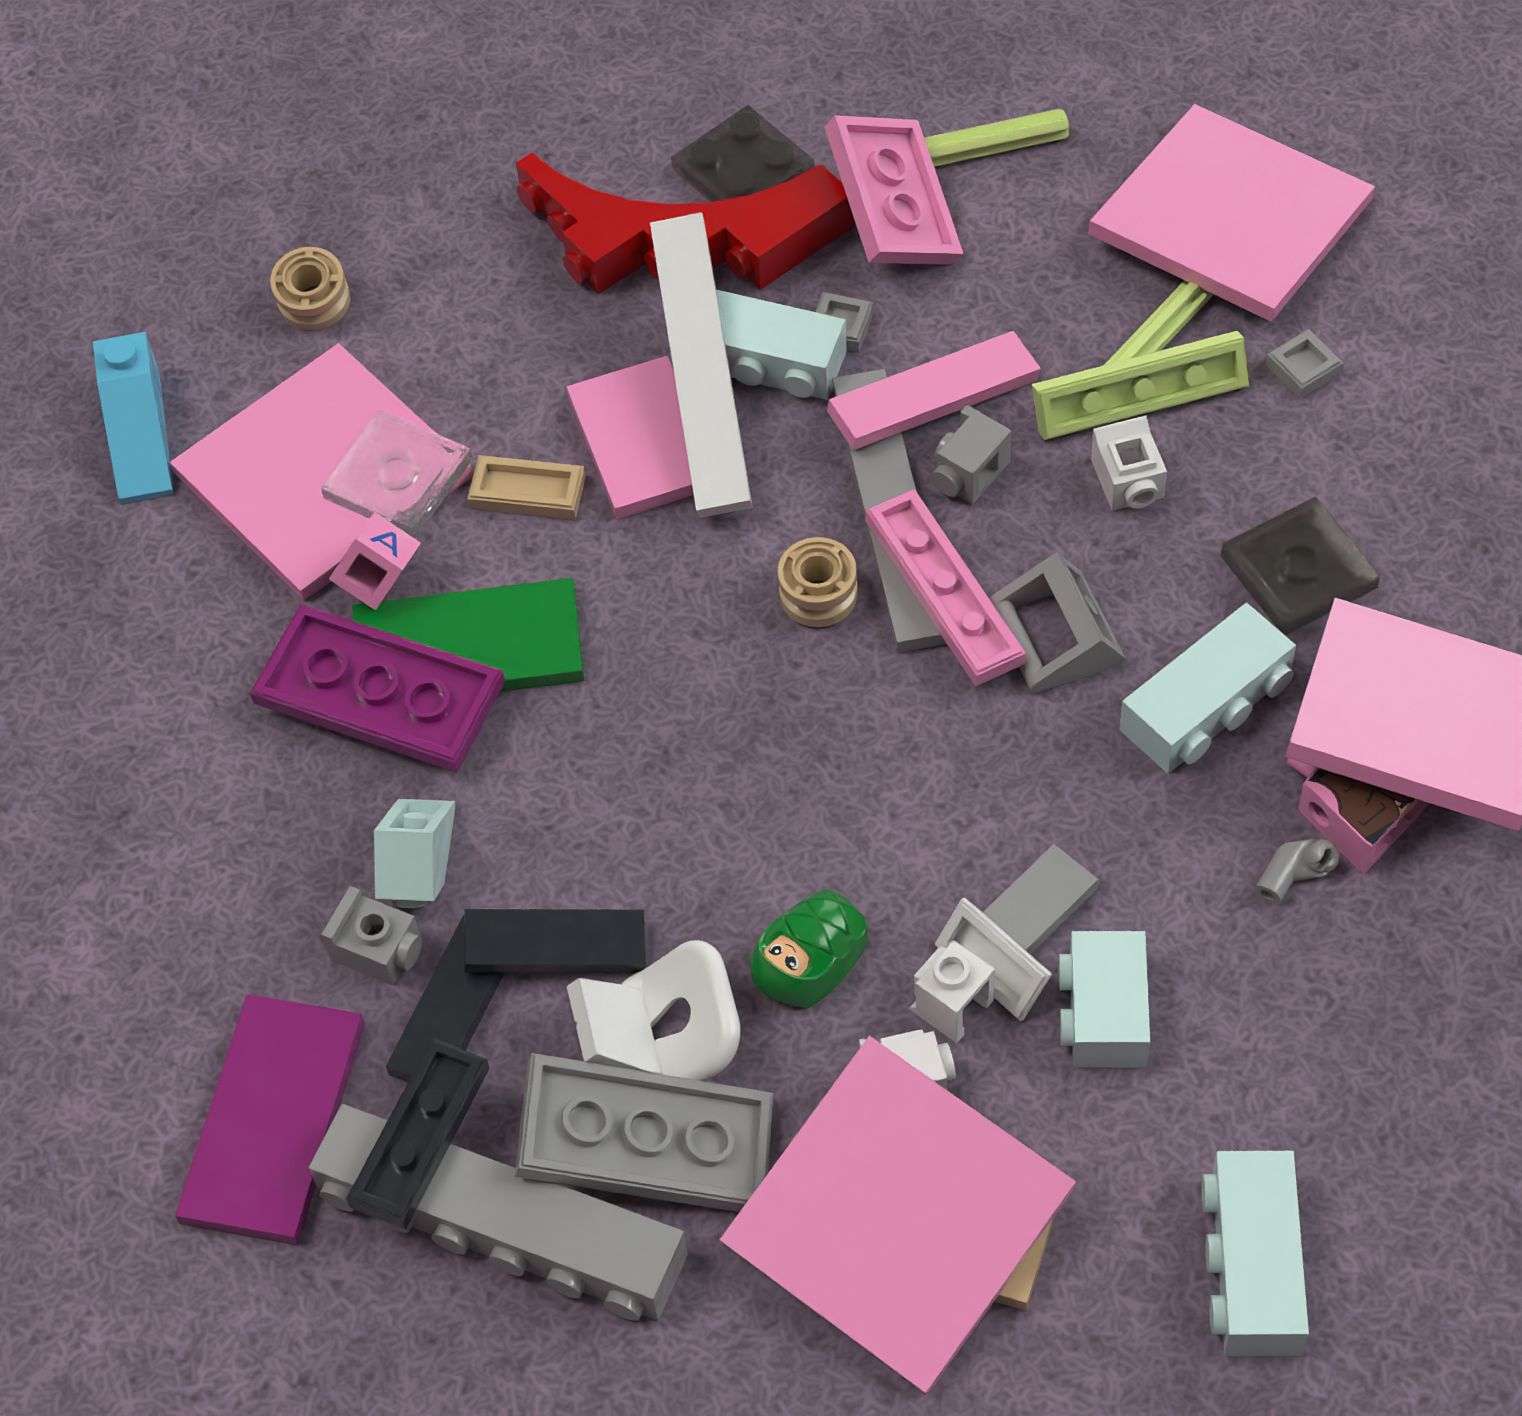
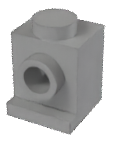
(971, 456)
(381, 955)

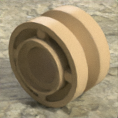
(306, 269)
(817, 561)

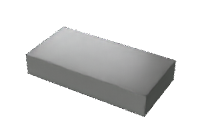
(1042, 898)

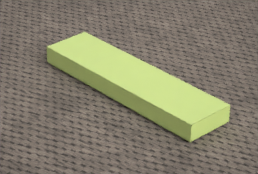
(1140, 385)

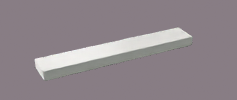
(700, 366)

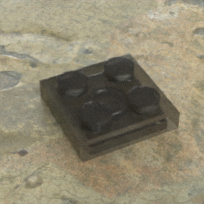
(740, 158)
(1299, 565)

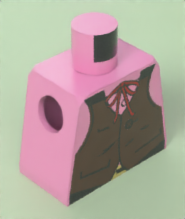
(1355, 814)

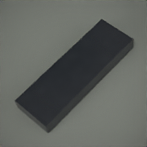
(554, 941)
(446, 1010)
(418, 1133)

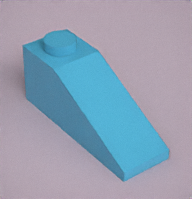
(133, 417)

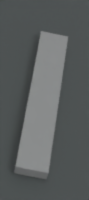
(880, 475)

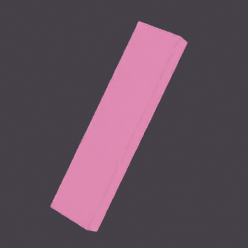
(933, 390)
(945, 587)

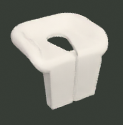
(618, 1018)

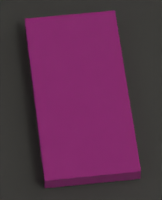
(378, 687)
(270, 1119)

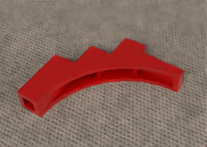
(754, 233)

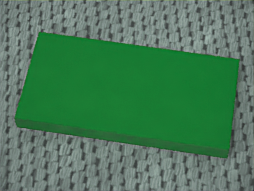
(514, 628)

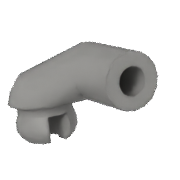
(1295, 863)

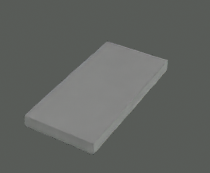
(643, 1133)

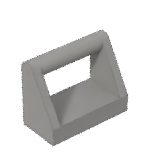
(1096, 644)

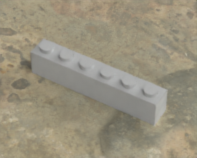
(520, 1222)

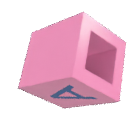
(374, 560)

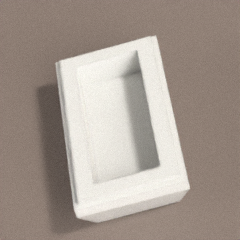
(1017, 973)

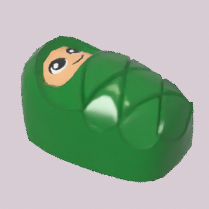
(809, 949)

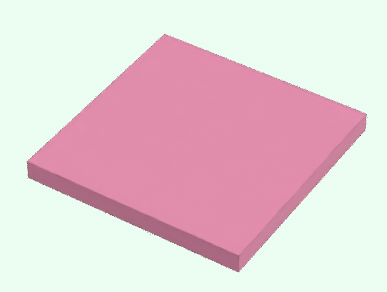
(1232, 211)
(273, 457)
(1415, 713)
(898, 1214)

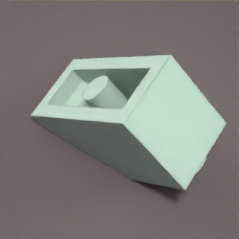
(413, 851)

